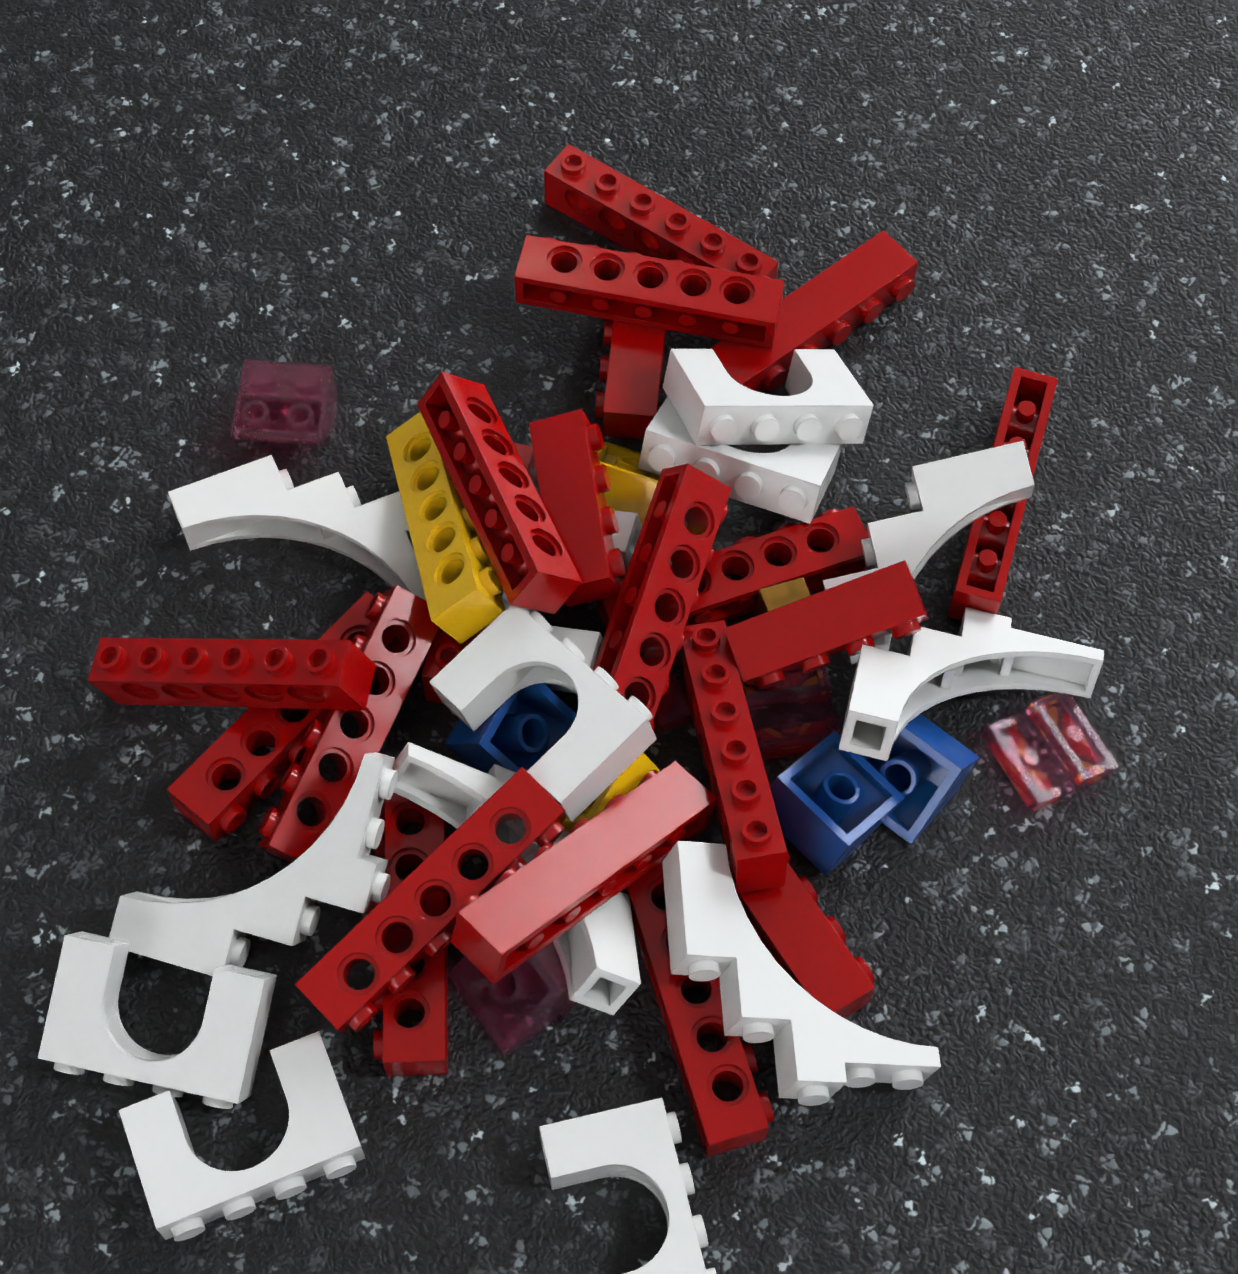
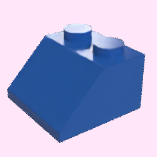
(515, 732)
(927, 771)
(831, 803)

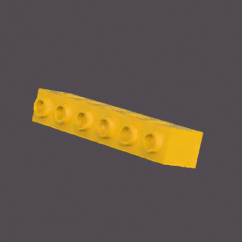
(451, 560)

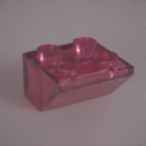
(285, 402)

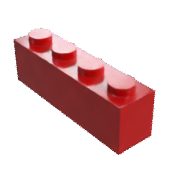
(631, 378)
(574, 495)
(827, 624)
(809, 944)

